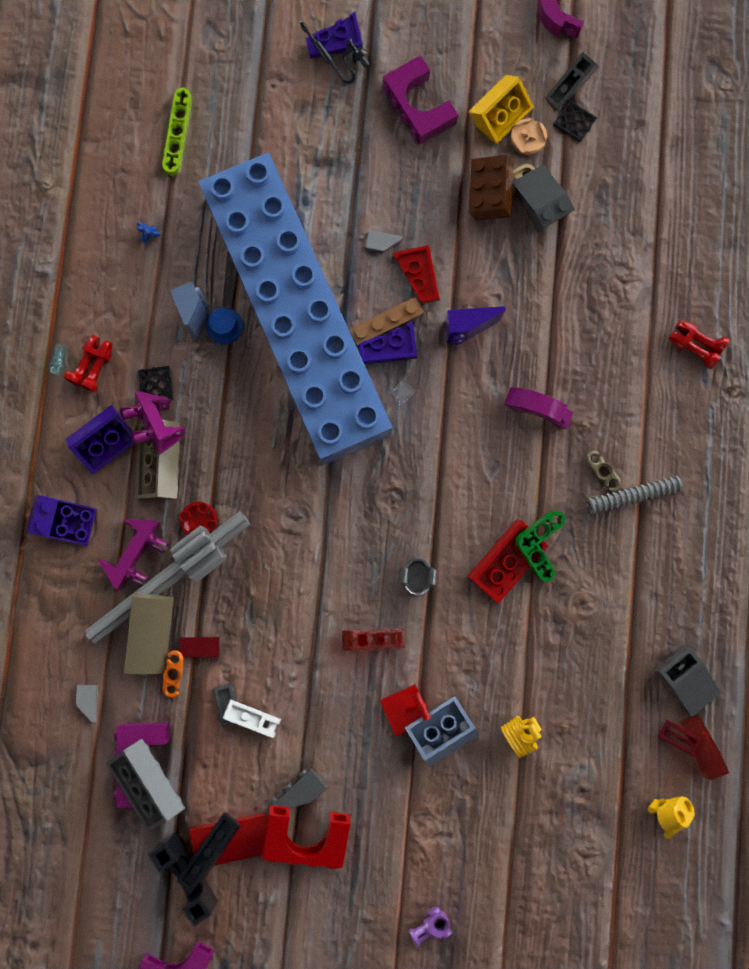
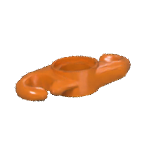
(167, 681)

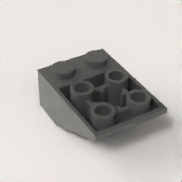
(688, 680)

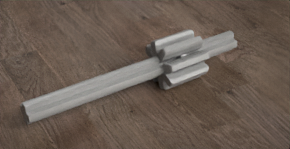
(193, 555)

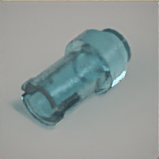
(57, 362)

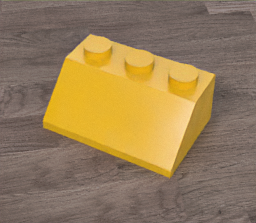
(501, 108)

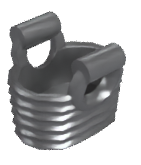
(418, 576)

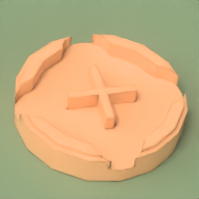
(528, 136)

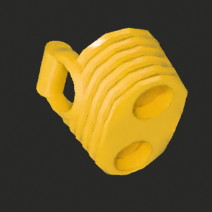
(516, 737)
(673, 814)

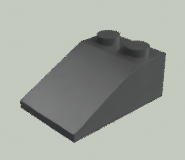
(542, 197)

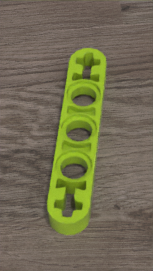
(173, 124)

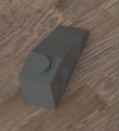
(572, 80)

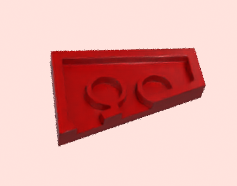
(420, 272)

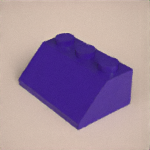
(101, 439)

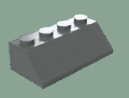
(145, 785)

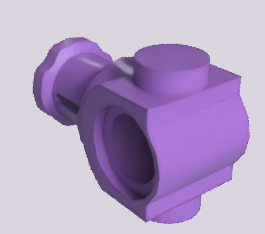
(429, 929)

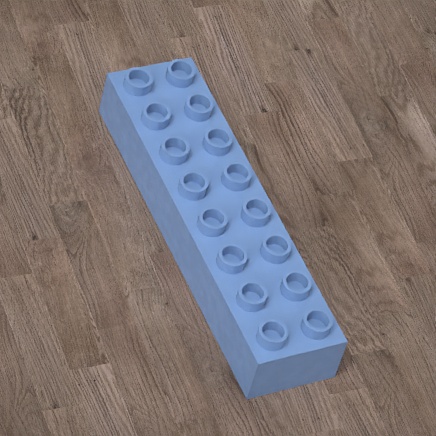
(296, 309)

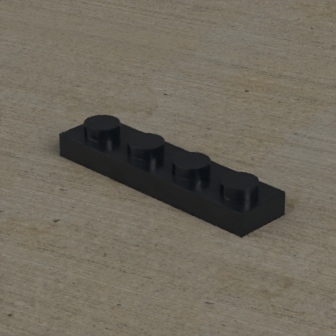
(208, 853)

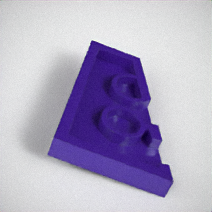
(336, 36)
(393, 346)

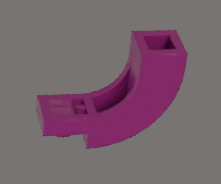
(556, 20)
(540, 405)
(197, 959)

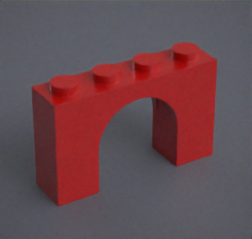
(327, 853)

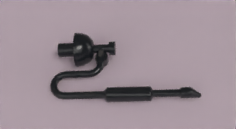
(357, 55)

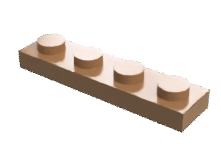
(387, 321)

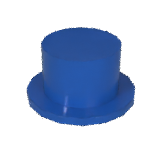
(224, 326)

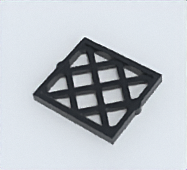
(587, 128)
(148, 379)

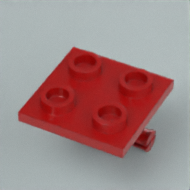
(404, 709)

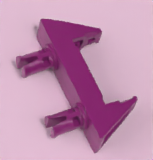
(149, 414)
(126, 565)

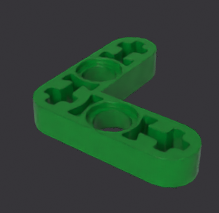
(533, 544)

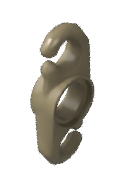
(595, 469)

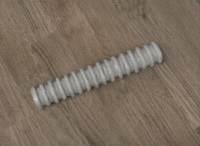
(635, 495)

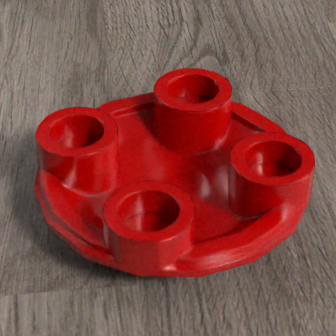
(197, 515)

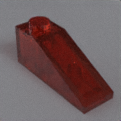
(373, 639)
(708, 757)

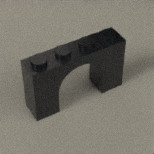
(173, 855)

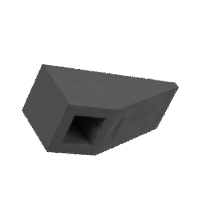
(303, 791)

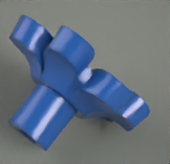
(146, 231)

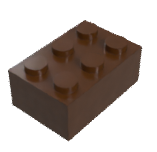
(491, 187)

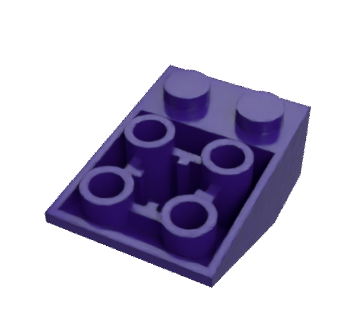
(61, 520)

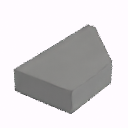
(381, 241)
(87, 700)

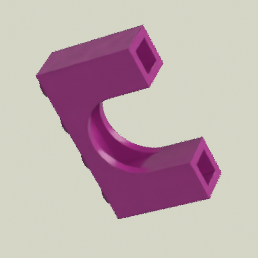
(422, 124)
(129, 733)

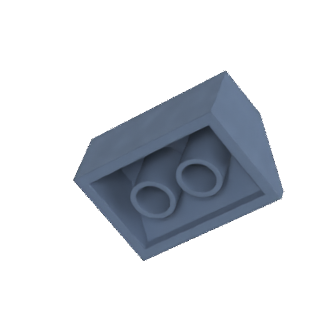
(191, 307)
(443, 732)

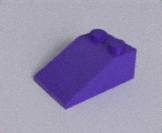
(467, 323)

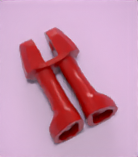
(689, 329)
(90, 352)

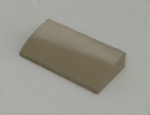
(148, 634)

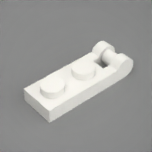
(250, 718)

